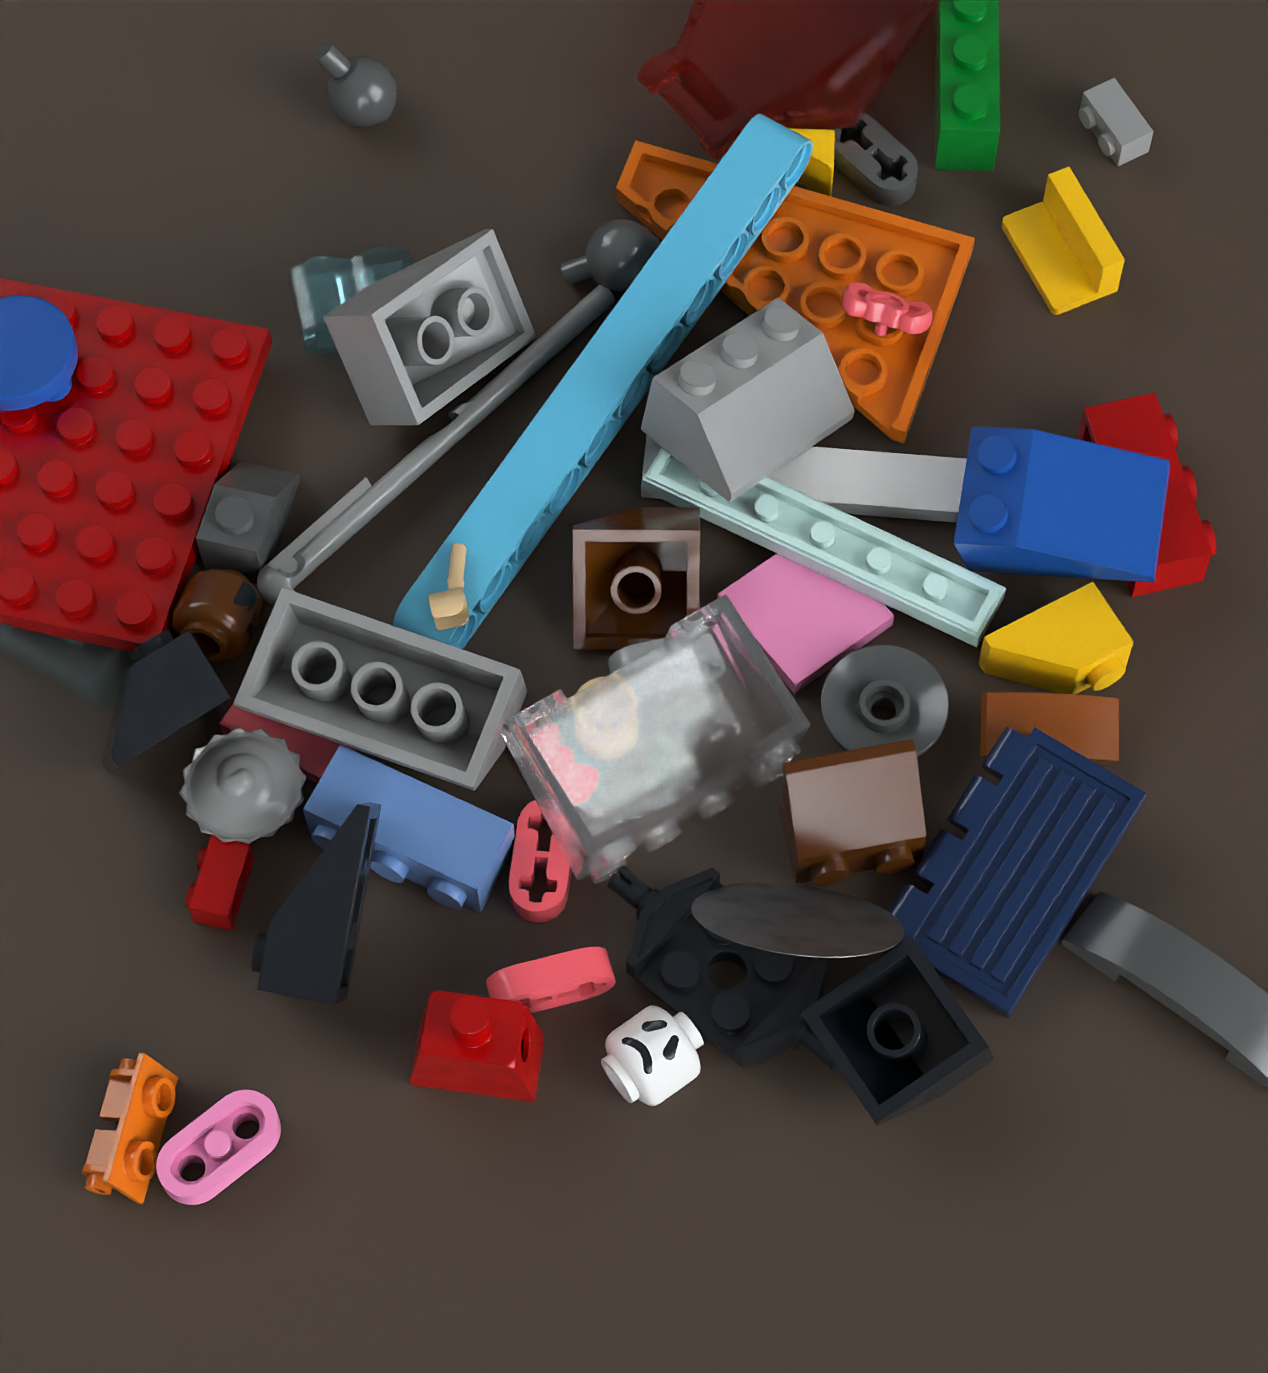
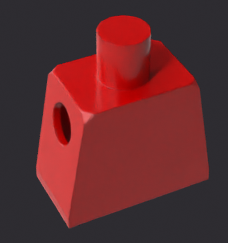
(477, 1046)

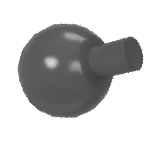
(358, 87)
(613, 255)

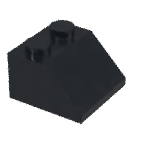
(160, 695)
(897, 1033)

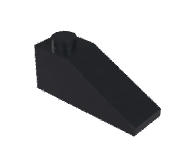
(318, 926)

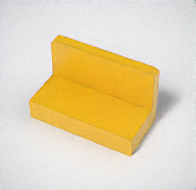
(1065, 245)

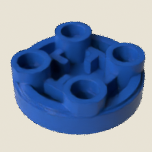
(35, 352)

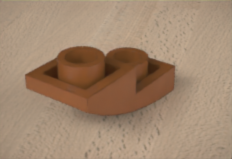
(1078, 721)

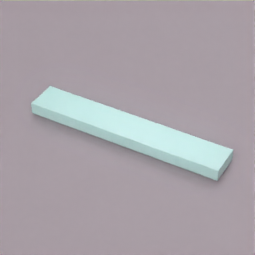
(839, 549)

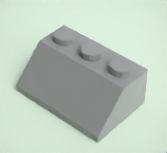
(748, 400)

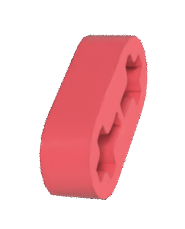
(524, 862)
(554, 979)

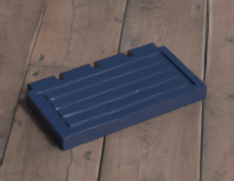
(1020, 867)

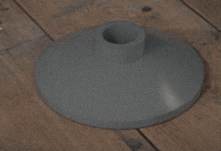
(889, 679)

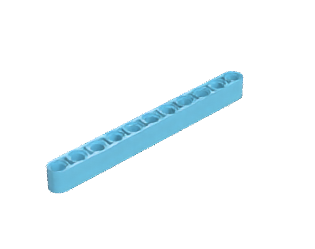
(611, 375)

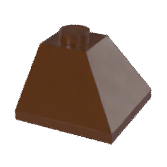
(634, 575)

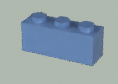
(420, 830)

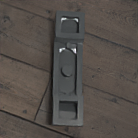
(1179, 975)

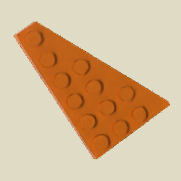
(809, 258)

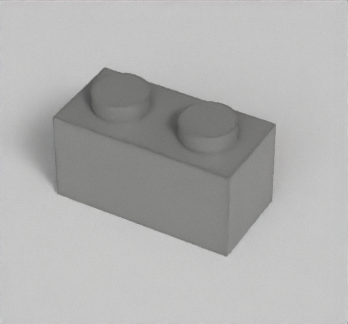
(1115, 122)

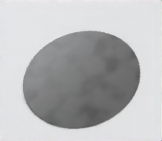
(797, 920)

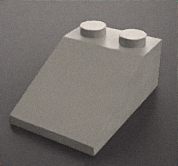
(430, 330)

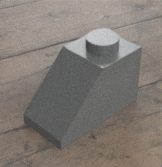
(246, 518)

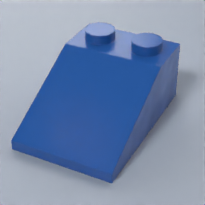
(1059, 507)

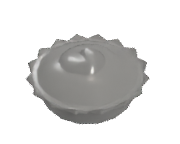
(243, 785)

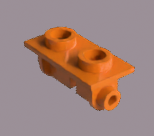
(139, 1099)

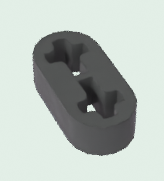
(877, 152)

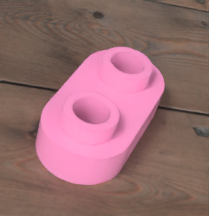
(214, 1143)

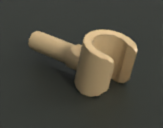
(450, 606)

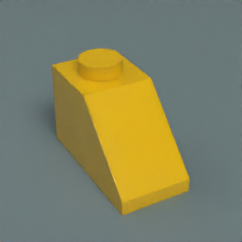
(1061, 645)

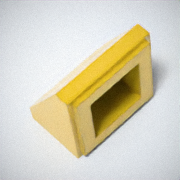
(820, 168)

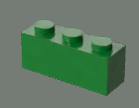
(967, 84)

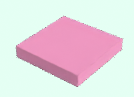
(804, 618)

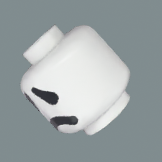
(652, 1055)

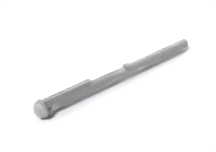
(366, 501)

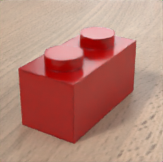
(220, 882)

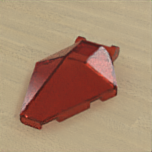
(782, 59)

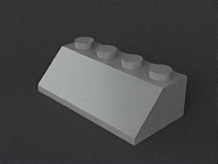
(381, 689)

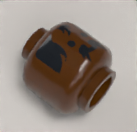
(219, 612)

